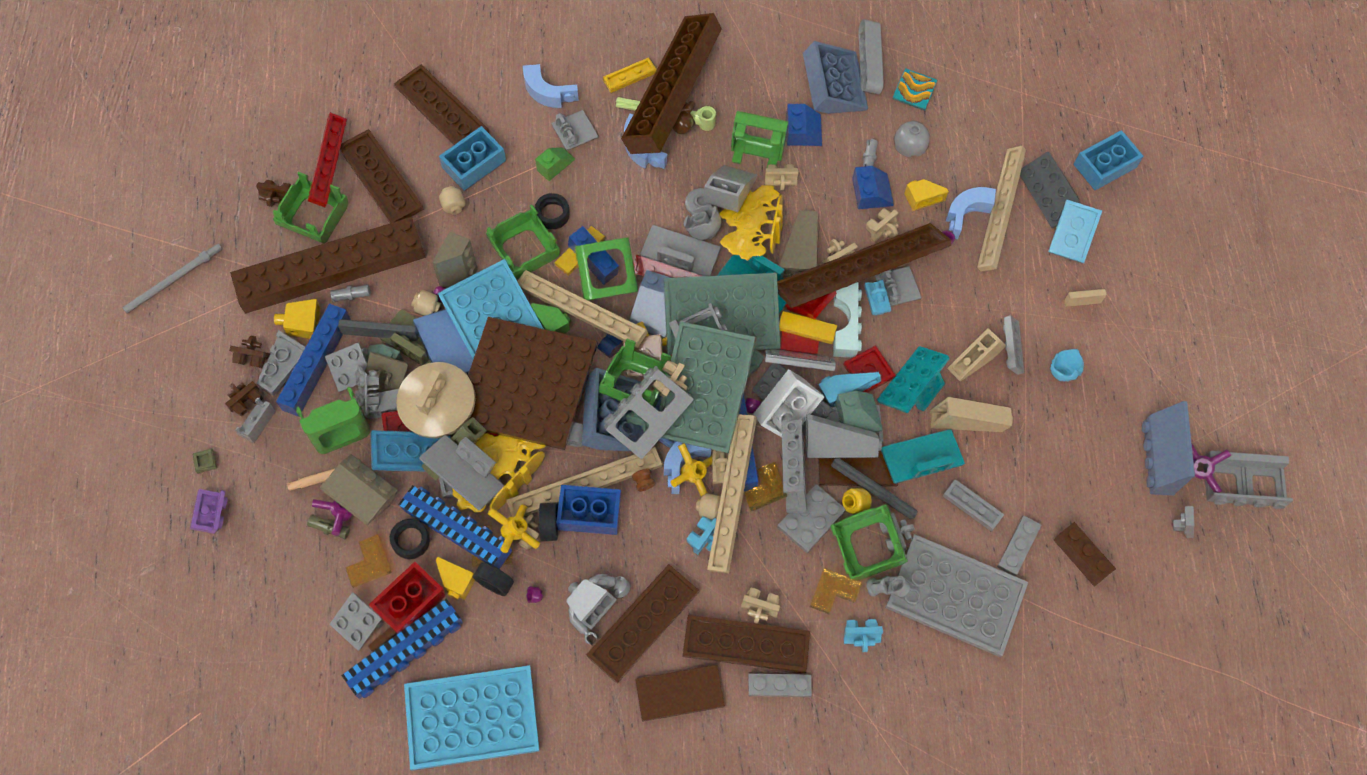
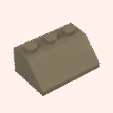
(454, 260)
(359, 489)

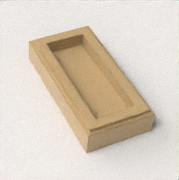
(1085, 297)

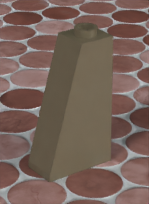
(802, 245)

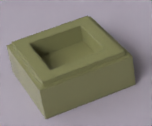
(204, 461)

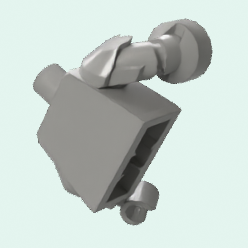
(590, 601)

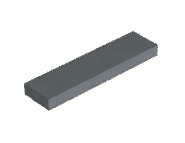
(374, 329)

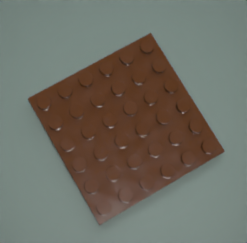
(529, 381)

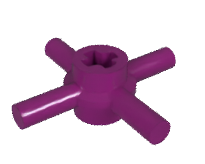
(1208, 475)
(337, 511)

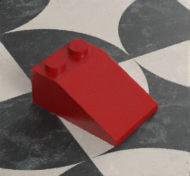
(407, 598)

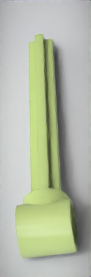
(699, 116)

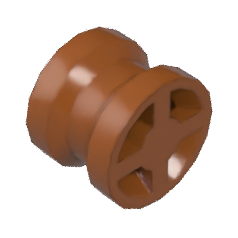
(643, 480)

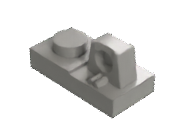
(1186, 523)

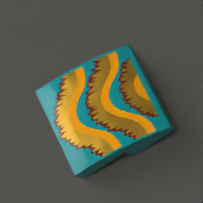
(914, 89)

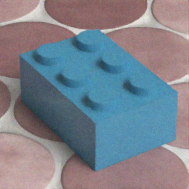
(472, 158)
(1108, 160)

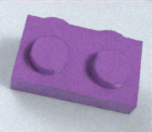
(208, 510)

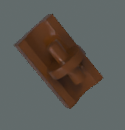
(272, 193)
(240, 354)
(240, 395)

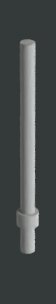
(203, 257)

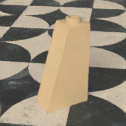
(970, 415)

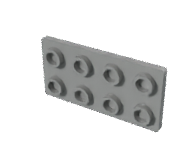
(680, 251)
(464, 469)

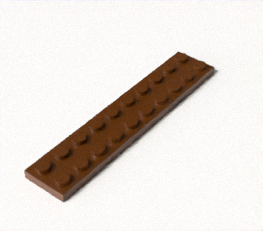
(861, 264)

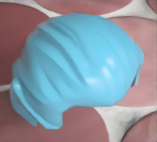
(1067, 365)

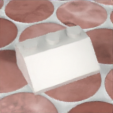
(788, 400)

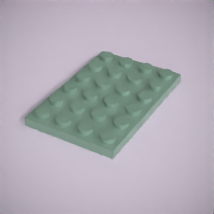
(744, 300)
(716, 379)

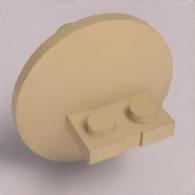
(435, 400)

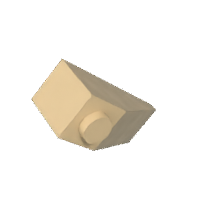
(978, 354)

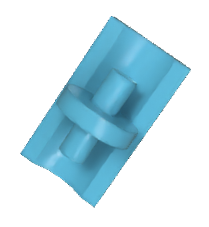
(877, 297)
(698, 542)
(863, 636)

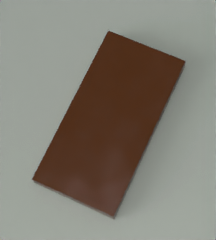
(872, 467)
(679, 693)

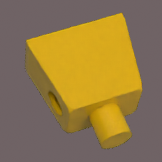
(300, 318)

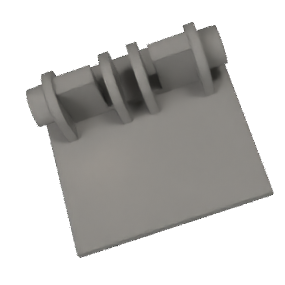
(574, 129)
(899, 285)
(345, 363)
(362, 395)
(356, 621)

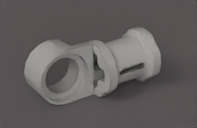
(880, 586)

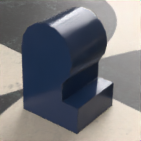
(610, 345)

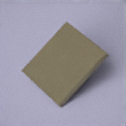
(390, 371)

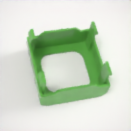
(758, 146)
(292, 201)
(515, 226)
(590, 292)
(635, 361)
(338, 422)
(844, 530)

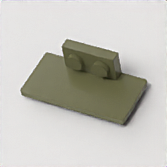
(412, 349)

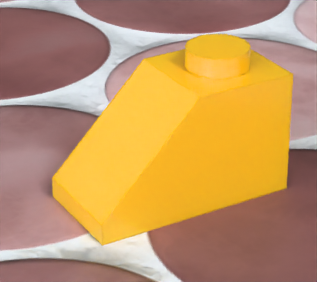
(924, 194)
(455, 579)

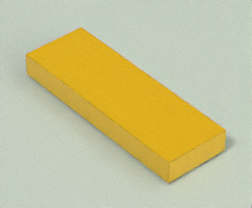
(629, 75)
(567, 261)
(807, 327)

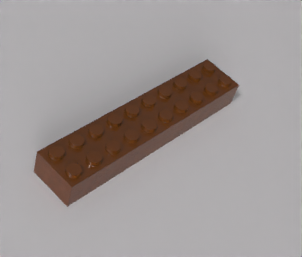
(671, 84)
(327, 265)

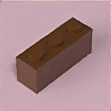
(1084, 554)

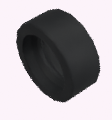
(553, 198)
(547, 522)
(403, 525)
(493, 579)

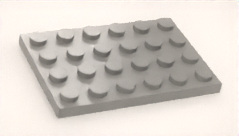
(958, 596)

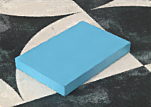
(1075, 231)

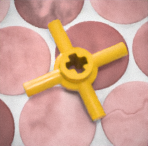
(692, 470)
(513, 528)

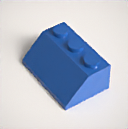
(588, 509)

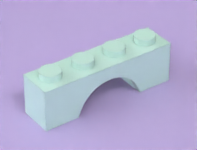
(846, 340)

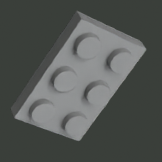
(809, 527)

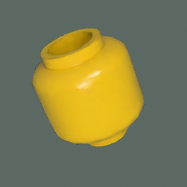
(856, 500)

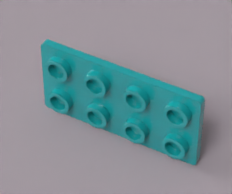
(754, 265)
(916, 381)
(922, 456)

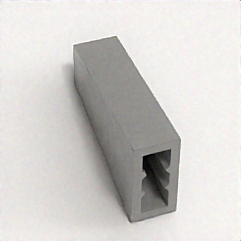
(838, 440)

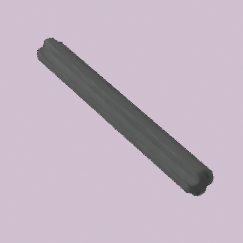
(874, 488)

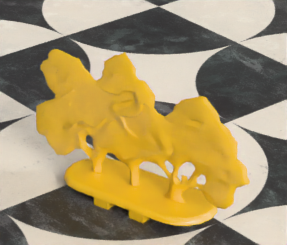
(749, 221)
(506, 454)

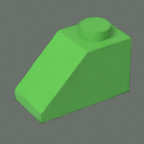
(553, 162)
(551, 318)

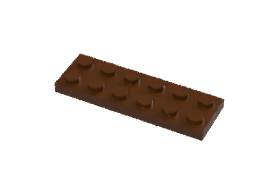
(438, 104)
(380, 177)
(642, 623)
(746, 644)

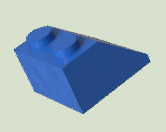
(803, 126)
(871, 188)

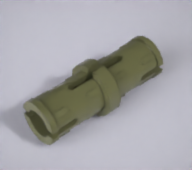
(326, 526)

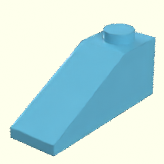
(839, 384)

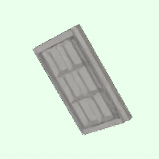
(800, 359)

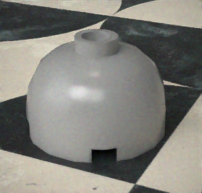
(912, 139)
(703, 223)

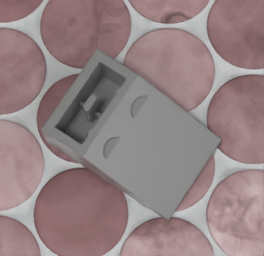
(728, 187)

